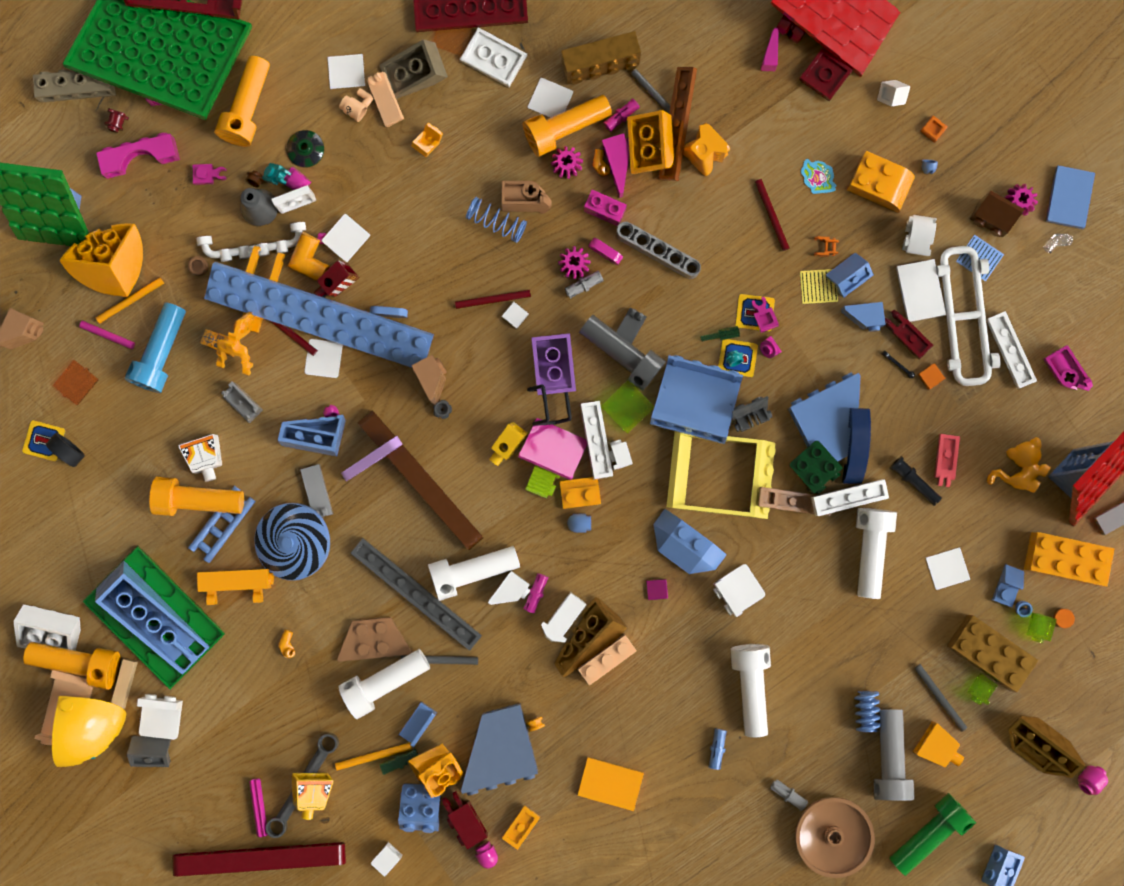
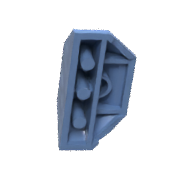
(685, 545)

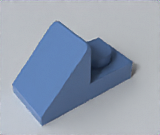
(1008, 585)

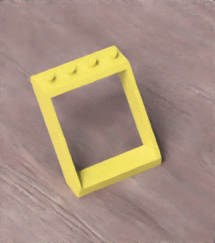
(679, 474)

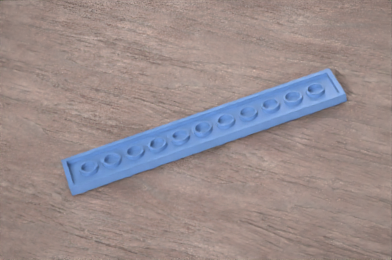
(317, 315)

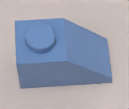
(866, 316)

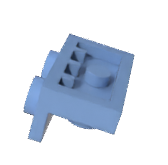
(1002, 867)

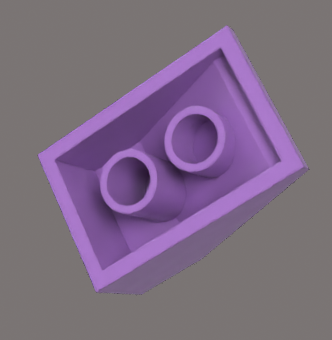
(554, 363)

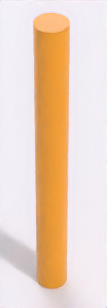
(129, 300)
(373, 756)

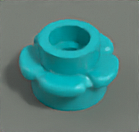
(734, 358)

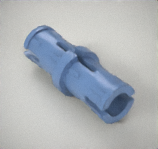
(717, 749)

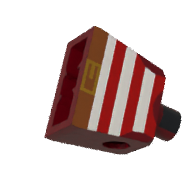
(342, 277)

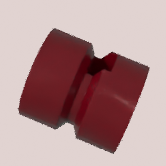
(787, 27)

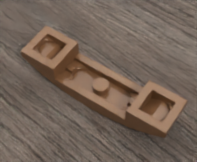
(786, 500)

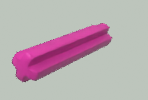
(258, 807)

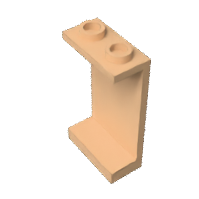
(64, 685)

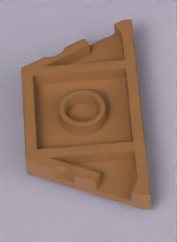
(373, 640)

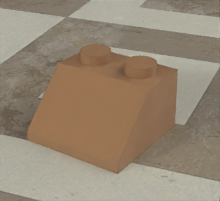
(19, 329)

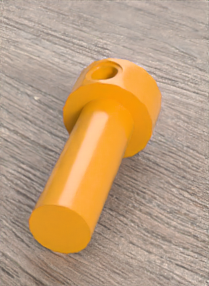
(237, 124)
(543, 133)
(168, 496)
(99, 668)

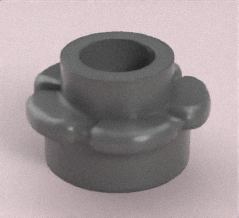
(447, 409)

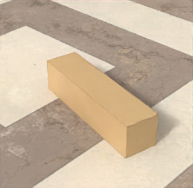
(124, 682)

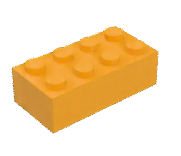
(1069, 559)

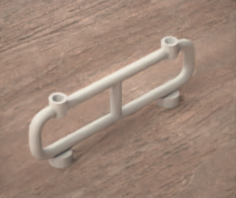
(979, 267)

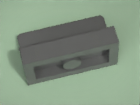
(148, 752)

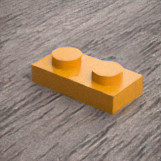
(521, 827)

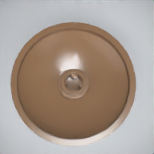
(834, 837)

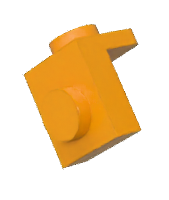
(427, 140)

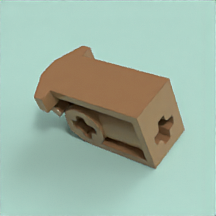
(517, 198)

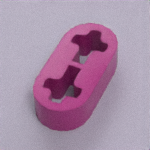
(605, 251)

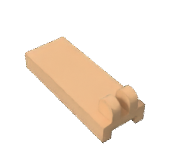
(385, 99)

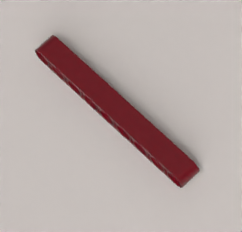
(259, 859)

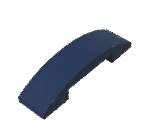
(858, 446)

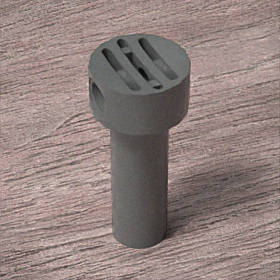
(641, 366)

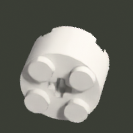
(920, 235)

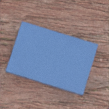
(1070, 197)

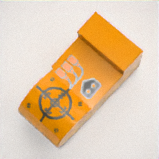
(210, 339)

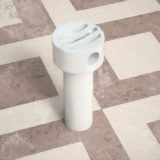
(875, 525)
(448, 578)
(751, 661)
(360, 694)

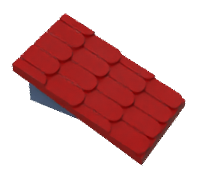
(844, 27)
(1089, 474)

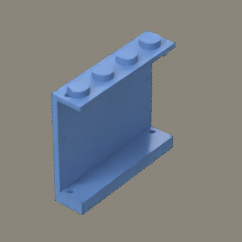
(696, 399)

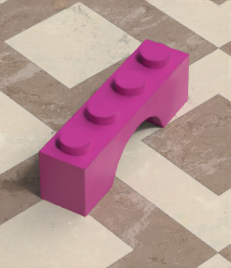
(114, 161)

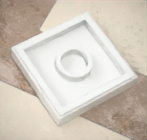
(294, 199)

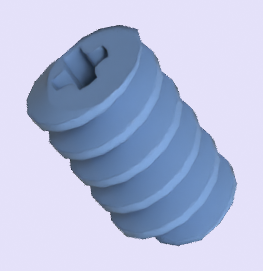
(868, 711)

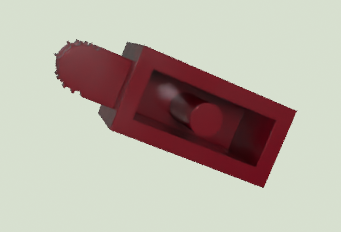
(465, 821)

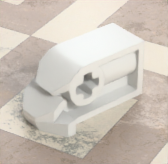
(563, 618)

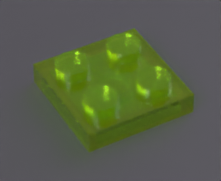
(627, 406)

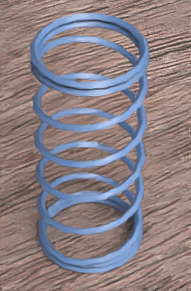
(474, 206)

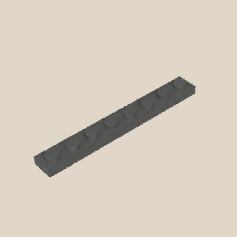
(416, 594)

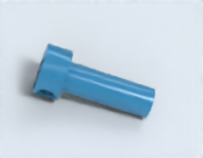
(148, 371)

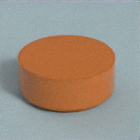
(1064, 617)

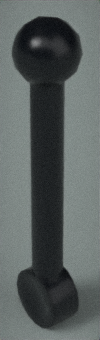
(910, 374)

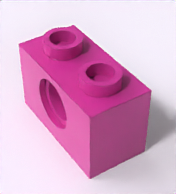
(605, 208)

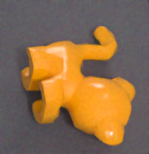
(1026, 456)

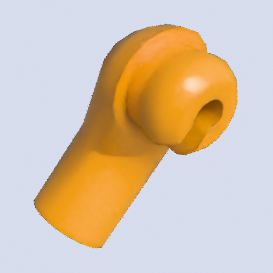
(598, 163)
(285, 646)

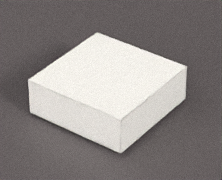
(515, 315)

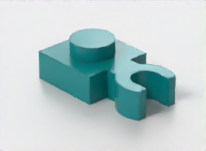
(275, 174)

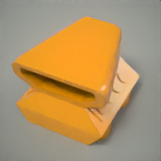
(705, 149)
(436, 769)

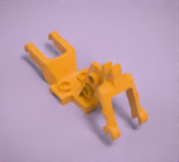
(247, 322)

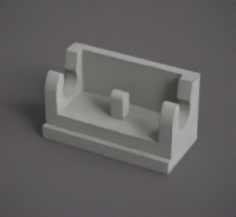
(241, 402)

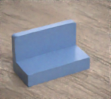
(850, 274)
(418, 723)

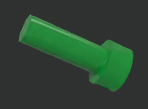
(950, 818)

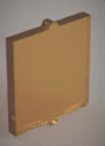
(453, 40)
(75, 382)

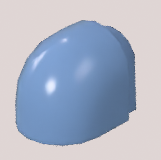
(579, 523)

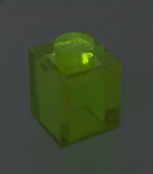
(1041, 627)

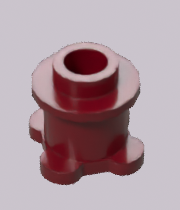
(115, 120)

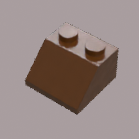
(996, 214)

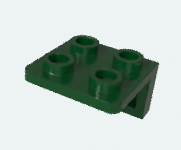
(816, 467)

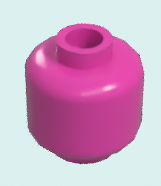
(1092, 780)

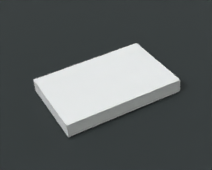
(493, 57)
(920, 290)

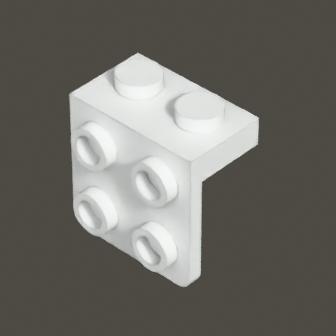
(738, 590)
(160, 716)

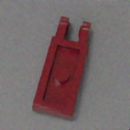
(909, 335)

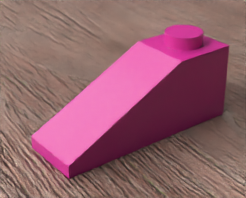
(617, 156)

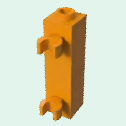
(234, 580)

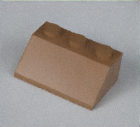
(431, 376)

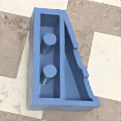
(313, 435)

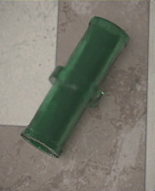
(397, 762)

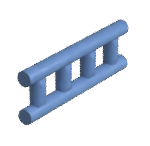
(222, 536)

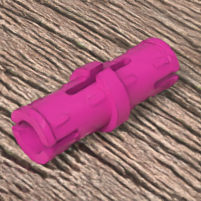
(621, 115)
(536, 593)

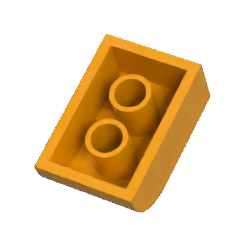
(650, 141)
(881, 181)

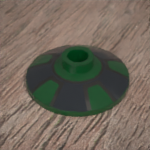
(309, 156)

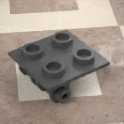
(745, 412)

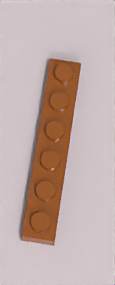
(680, 114)

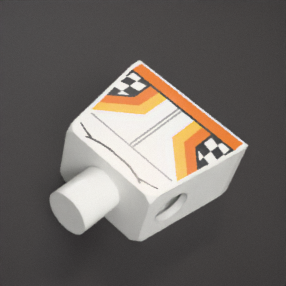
(203, 456)

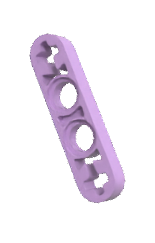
(372, 458)

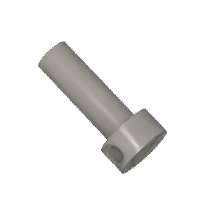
(893, 783)

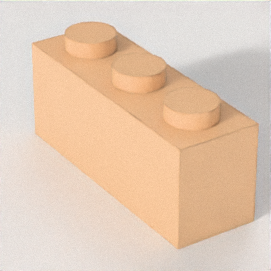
(607, 659)

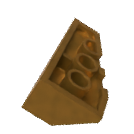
(594, 633)

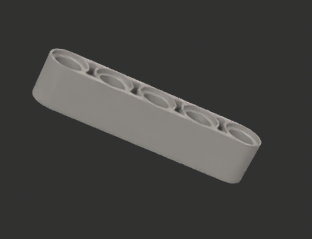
(652, 242)

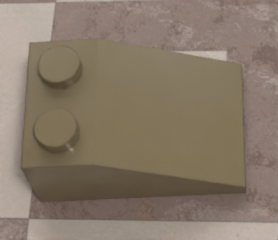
(414, 68)

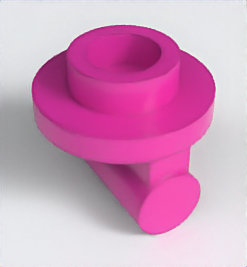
(769, 348)

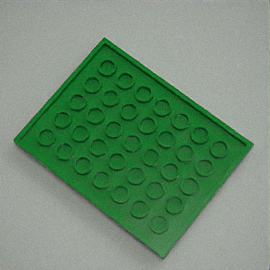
(159, 53)

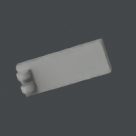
(316, 490)
(1110, 519)

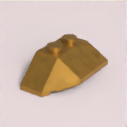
(1044, 747)

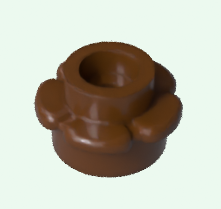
(254, 178)

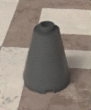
(257, 206)

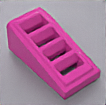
(771, 55)

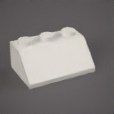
(46, 627)

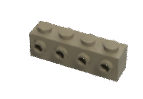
(68, 86)

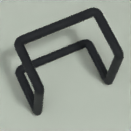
(546, 421)

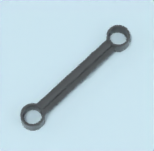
(312, 767)

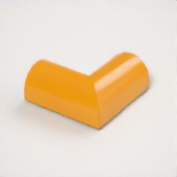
(303, 260)

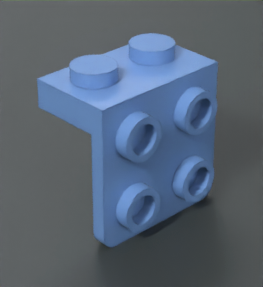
(418, 809)

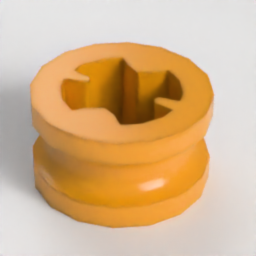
(535, 724)

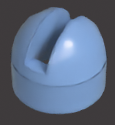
(929, 166)
(1023, 612)

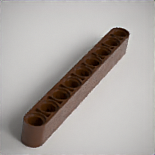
(422, 482)

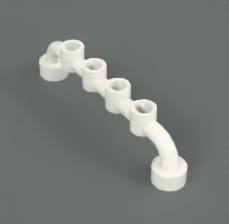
(245, 251)

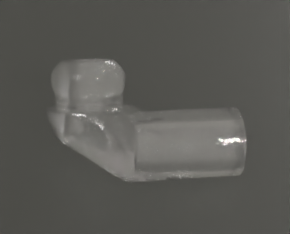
(1058, 240)

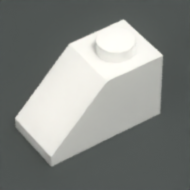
(510, 590)

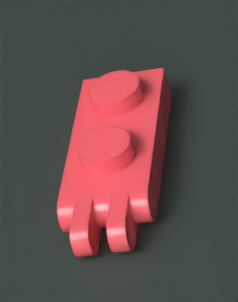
(946, 459)

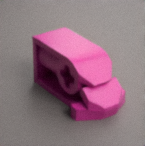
(1065, 362)

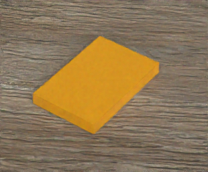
(610, 784)

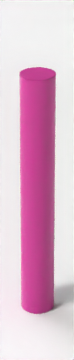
(106, 334)

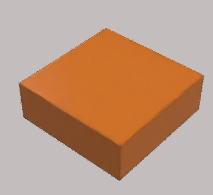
(933, 129)
(931, 376)

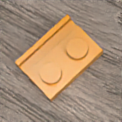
(580, 492)

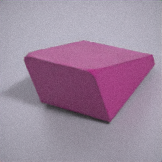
(657, 589)

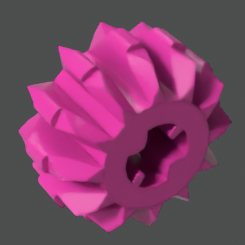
(571, 167)
(1025, 194)
(572, 268)

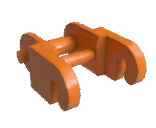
(827, 240)

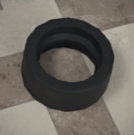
(65, 450)

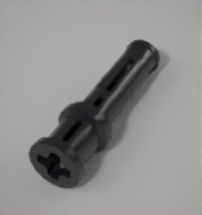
(909, 474)

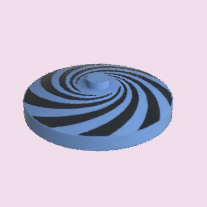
(292, 541)

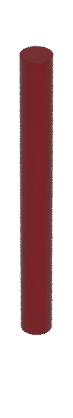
(772, 215)
(492, 299)
(295, 337)

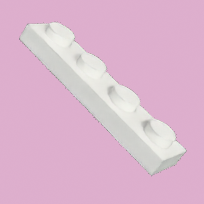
(1011, 350)
(596, 440)
(849, 497)

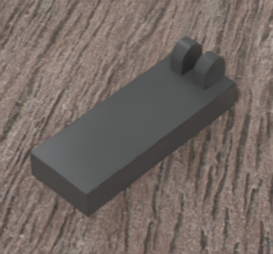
(631, 325)

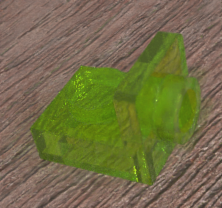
(982, 689)

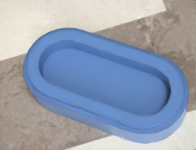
(389, 311)

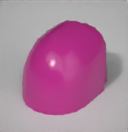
(296, 179)
(486, 855)

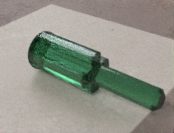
(723, 334)

